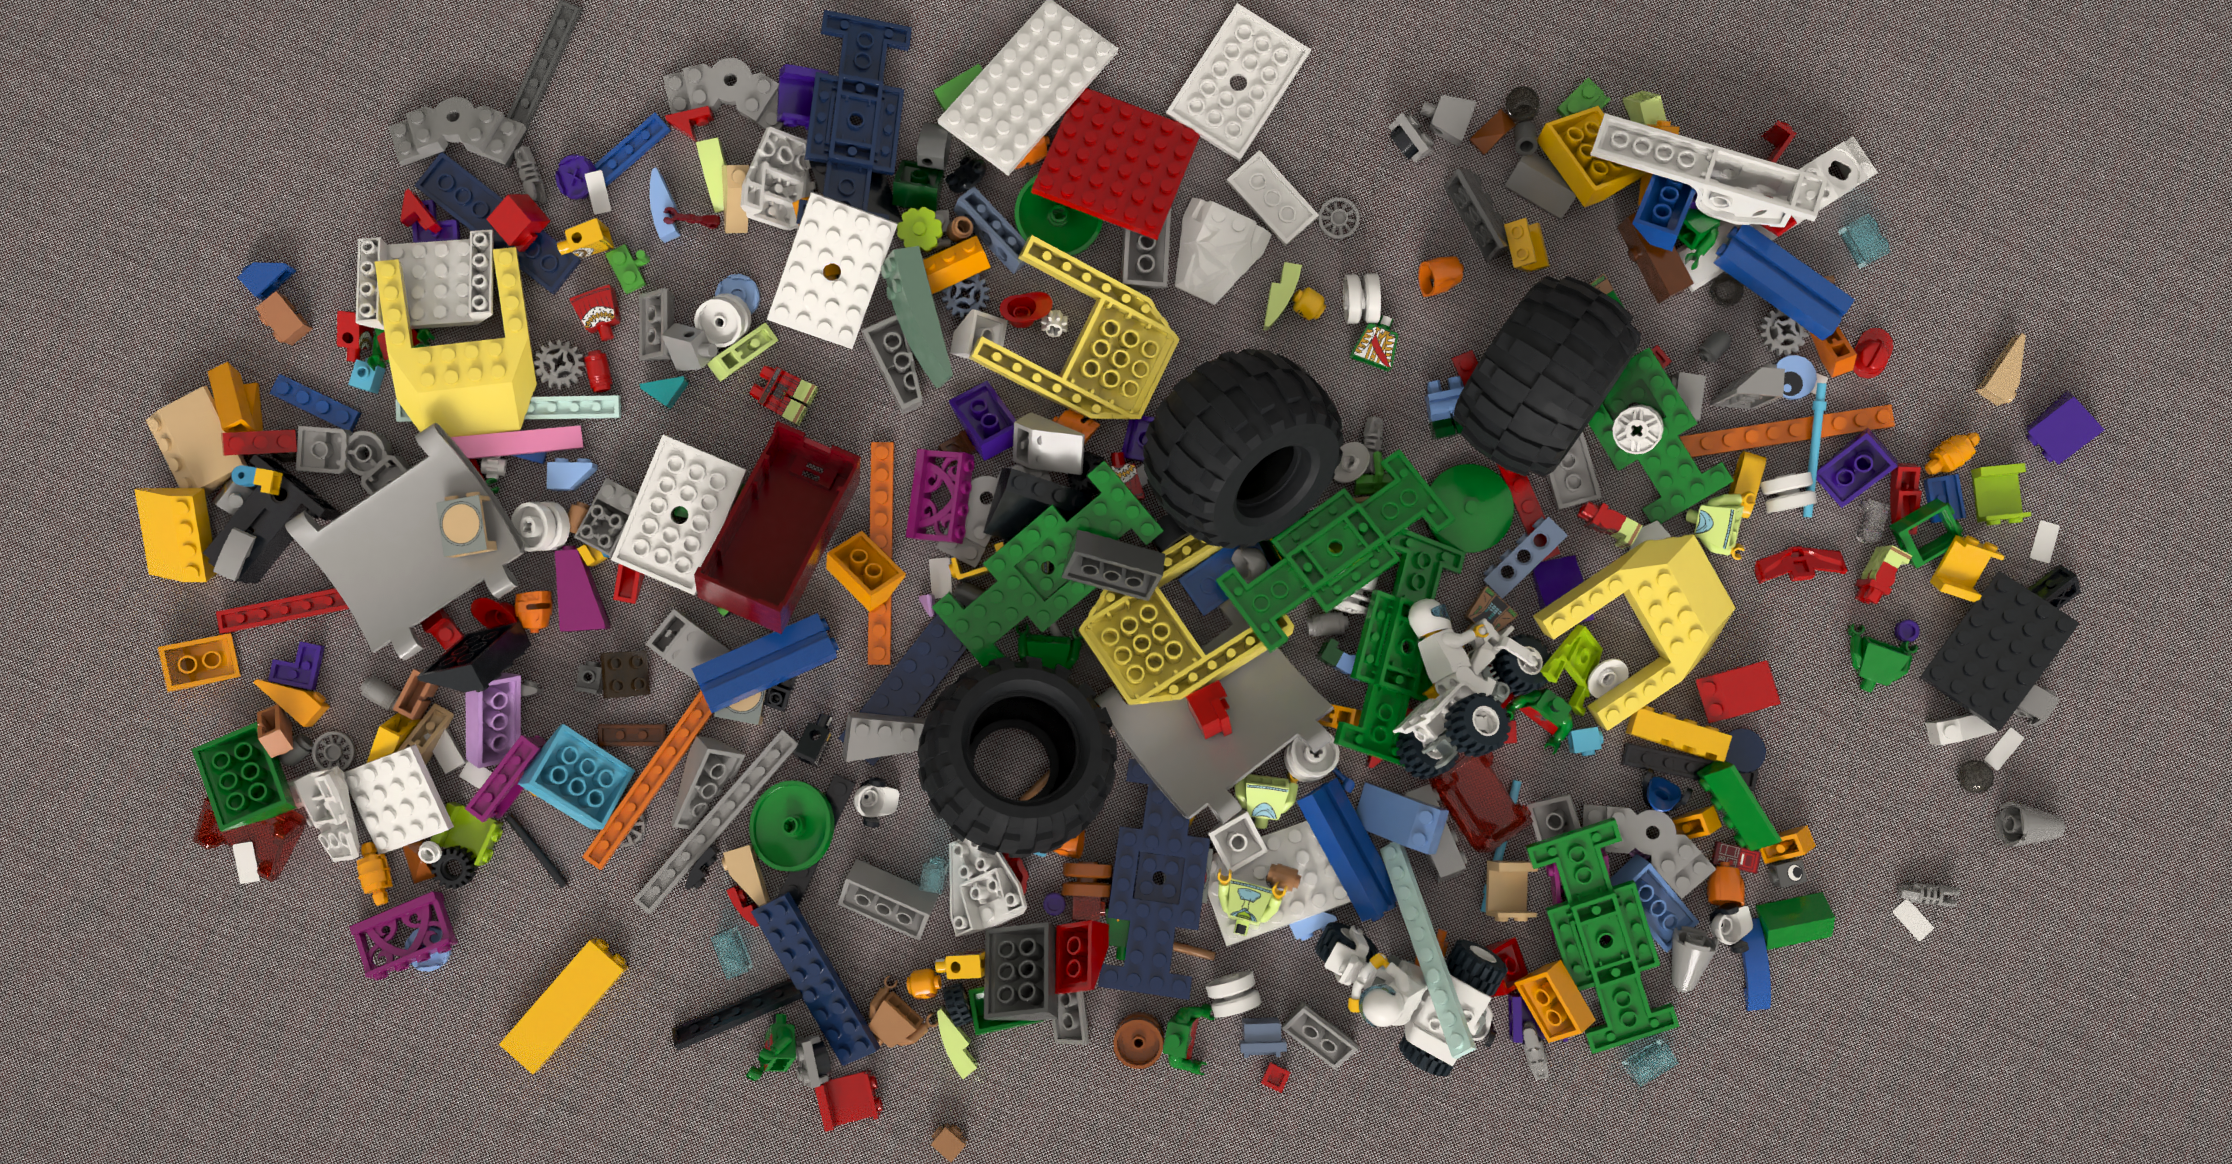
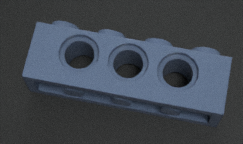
(992, 228)
(1554, 536)

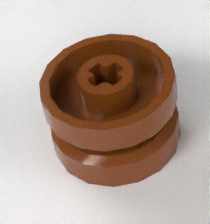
(1086, 879)
(1134, 1053)

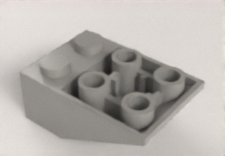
(1047, 445)
(607, 517)
(685, 643)

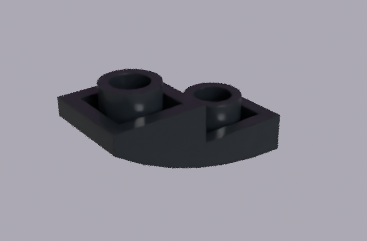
(779, 695)
(698, 873)

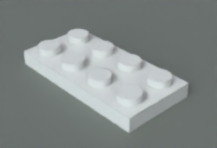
(1272, 198)

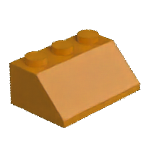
(955, 264)
(864, 570)
(1555, 1001)

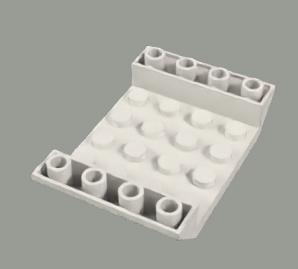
(443, 280)

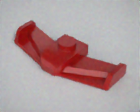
(1799, 563)

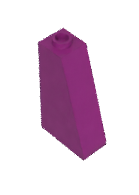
(578, 596)

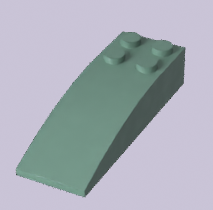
(916, 311)

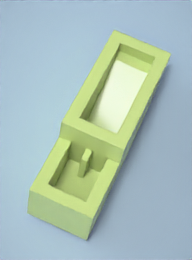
(712, 159)
(1281, 293)
(955, 1043)

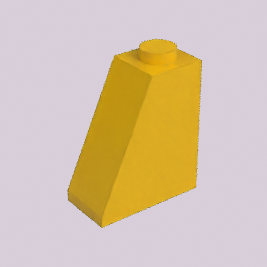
(392, 735)

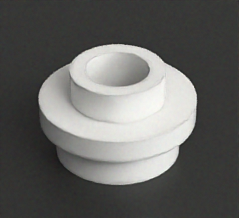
(429, 852)

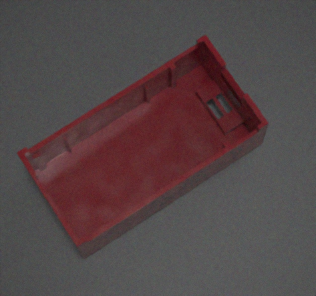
(778, 529)

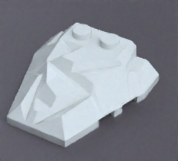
(777, 180)
(1216, 249)
(329, 807)

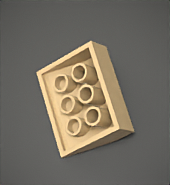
(192, 441)

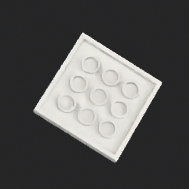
(397, 800)

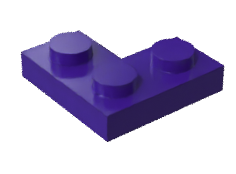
(449, 232)
(301, 673)

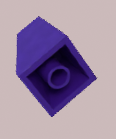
(2063, 428)

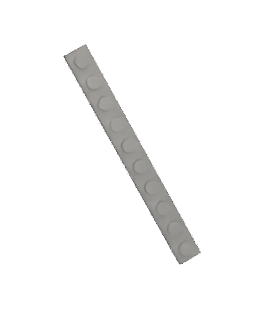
(716, 822)

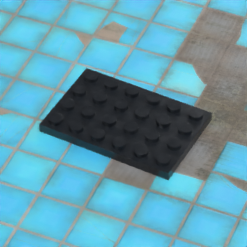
(1999, 650)

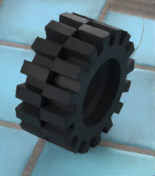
(1082, 482)
(467, 867)

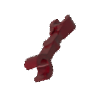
(709, 221)

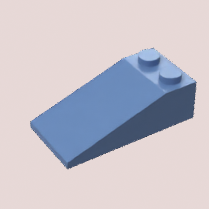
(1401, 818)
(1660, 903)

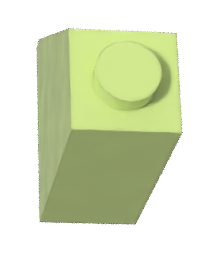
(1644, 107)

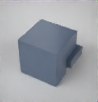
(1262, 1037)

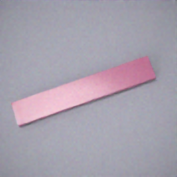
(520, 442)

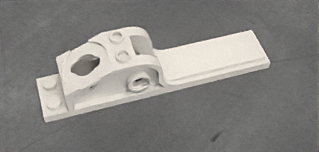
(1852, 164)
(1720, 192)

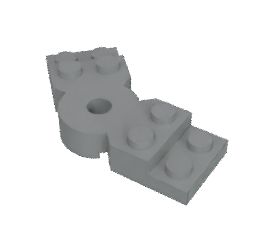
(706, 86)
(455, 120)
(343, 451)
(975, 540)
(1670, 853)

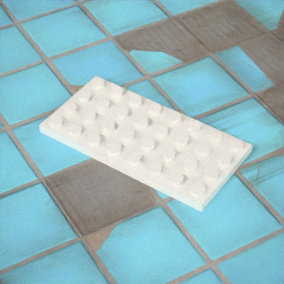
(1028, 86)

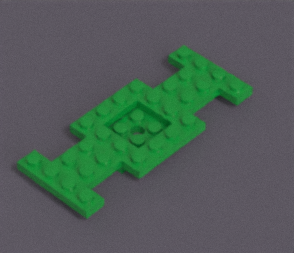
(1669, 462)
(1311, 565)
(1019, 573)
(1398, 673)
(1600, 911)

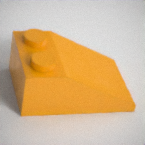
(198, 662)

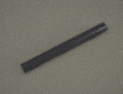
(536, 850)

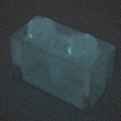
(1864, 240)
(934, 875)
(731, 953)
(1650, 1062)

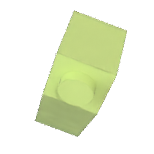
(742, 352)

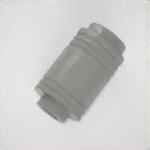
(1327, 624)
(380, 693)

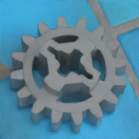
(1793, 333)
(567, 368)

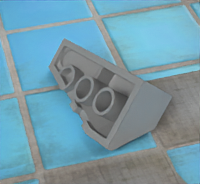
(705, 773)

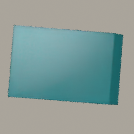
(666, 390)

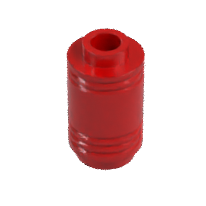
(598, 371)

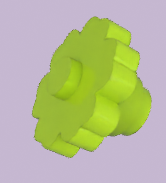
(920, 229)

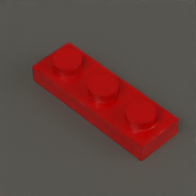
(258, 442)

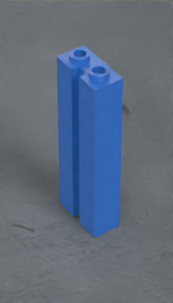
(1783, 280)
(765, 662)
(1349, 849)

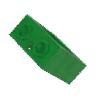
(1935, 547)

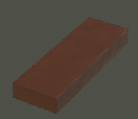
(631, 734)

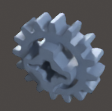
(959, 300)

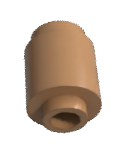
(959, 223)
(576, 515)
(1284, 875)

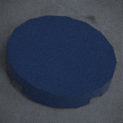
(1745, 750)

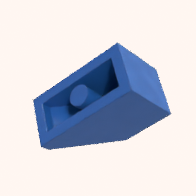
(265, 278)

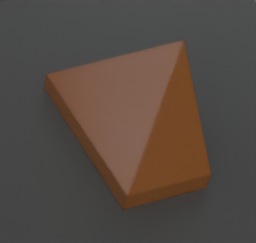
(1492, 132)
(419, 870)

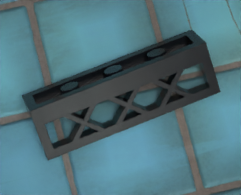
(2054, 586)

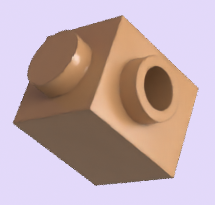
(948, 1141)

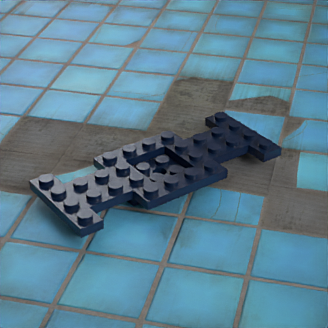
(857, 91)
(1155, 908)

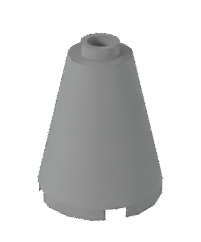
(2026, 825)
(1690, 956)

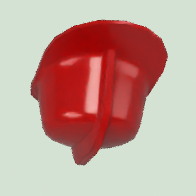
(1025, 308)
(1872, 353)
(493, 613)

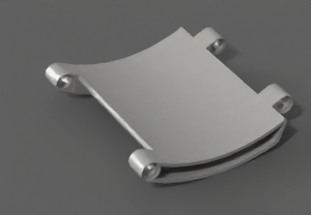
(390, 551)
(1266, 712)

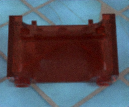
(1480, 803)
(271, 838)

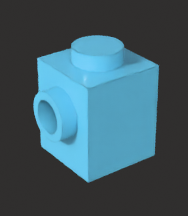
(365, 378)
(1585, 740)

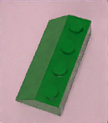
(1738, 806)

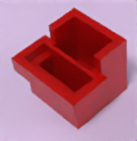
(518, 220)
(1209, 710)

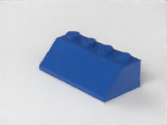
(1663, 211)

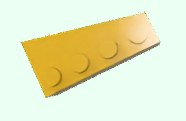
(1679, 734)

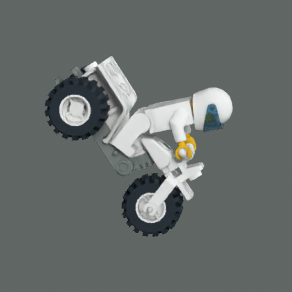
(1469, 702)
(1400, 996)

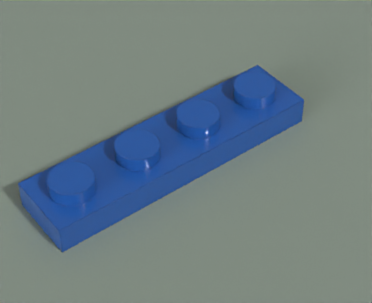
(632, 148)
(315, 403)

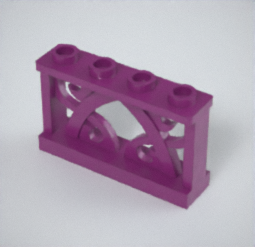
(955, 510)
(502, 785)
(374, 928)

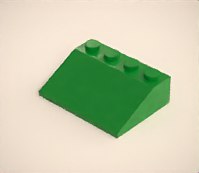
(242, 779)

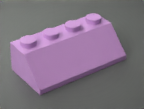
(493, 720)

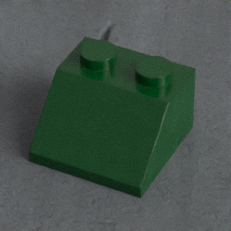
(917, 186)

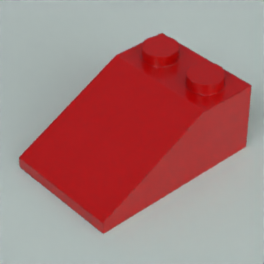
(1738, 691)
(1080, 955)

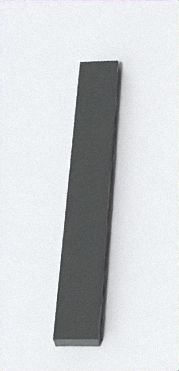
(543, 67)

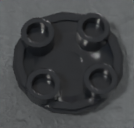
(966, 175)

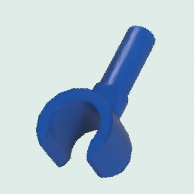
(1348, 784)

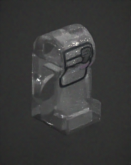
(1872, 522)

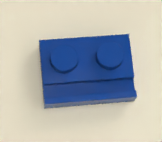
(1947, 490)

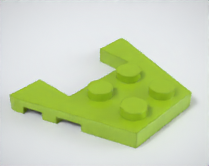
(1579, 657)

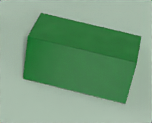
(1795, 920)
(987, 1026)

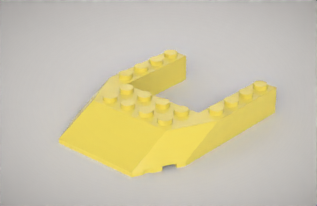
(1115, 355)
(464, 384)
(1675, 602)
(1149, 646)

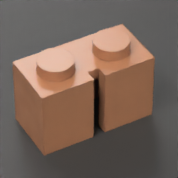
(281, 317)
(414, 697)
(275, 731)

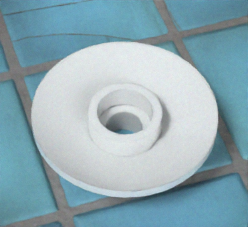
(1353, 462)
(1607, 676)

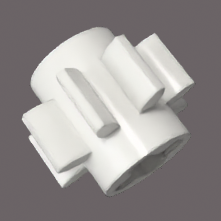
(1054, 323)
(493, 467)

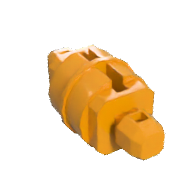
(1952, 453)
(374, 873)

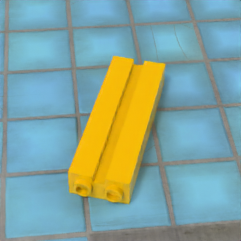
(564, 1005)

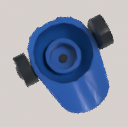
(1663, 794)

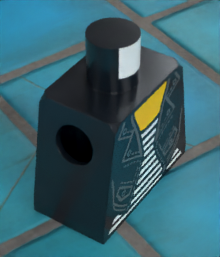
(811, 750)

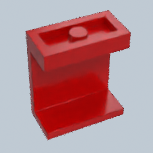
(1780, 136)
(848, 1099)

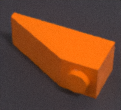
(1835, 353)

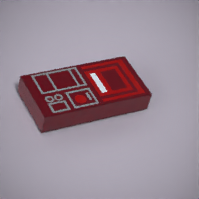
(1736, 856)

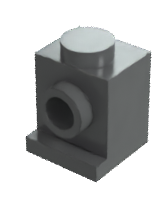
(593, 686)

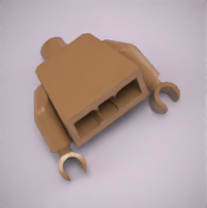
(894, 1020)

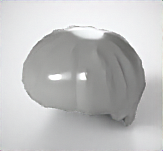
(1249, 563)

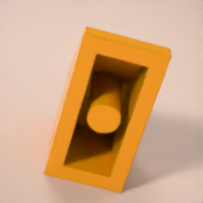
(1697, 822)
(1794, 843)

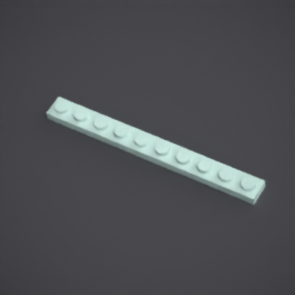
(559, 408)
(1428, 951)

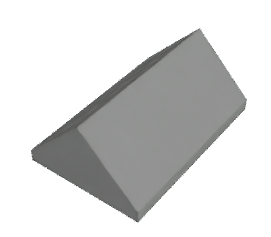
(1541, 185)
(655, 318)
(1553, 816)
(1072, 1020)
(1320, 1035)

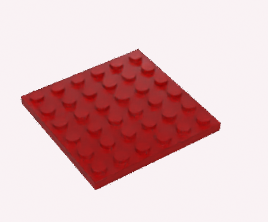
(1117, 163)

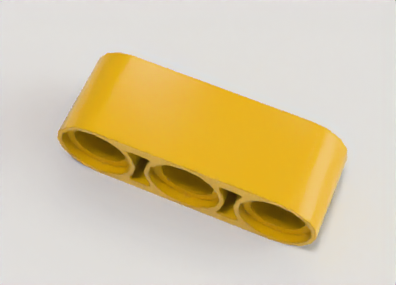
(1748, 478)

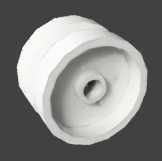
(1361, 299)
(723, 319)
(1788, 492)
(541, 525)
(1310, 766)
(1233, 994)

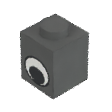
(1787, 872)

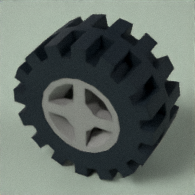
(958, 1004)

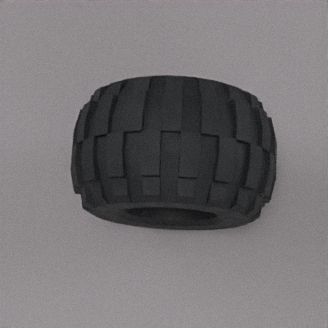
(1546, 375)
(1242, 448)
(1050, 709)

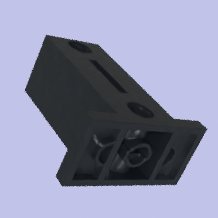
(265, 518)

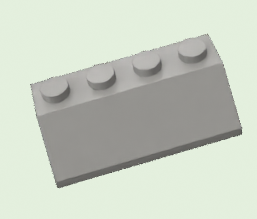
(1145, 259)
(1753, 389)
(887, 899)

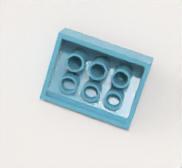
(577, 778)

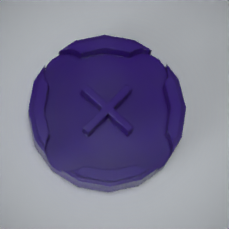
(571, 176)

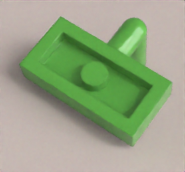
(627, 268)
(1370, 484)

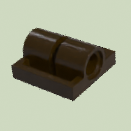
(625, 674)

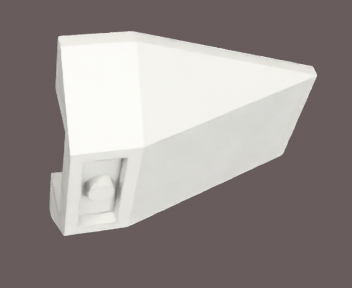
(981, 889)

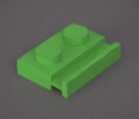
(1583, 98)

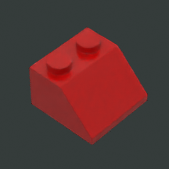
(1511, 955)

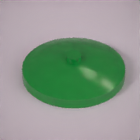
(1054, 223)
(1479, 505)
(791, 826)

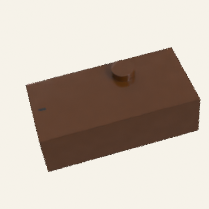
(1660, 268)

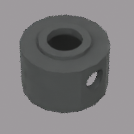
(933, 146)

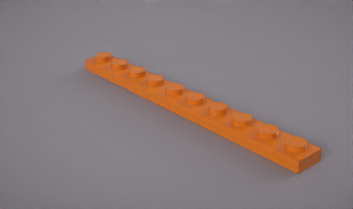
(1787, 431)
(882, 535)
(649, 783)

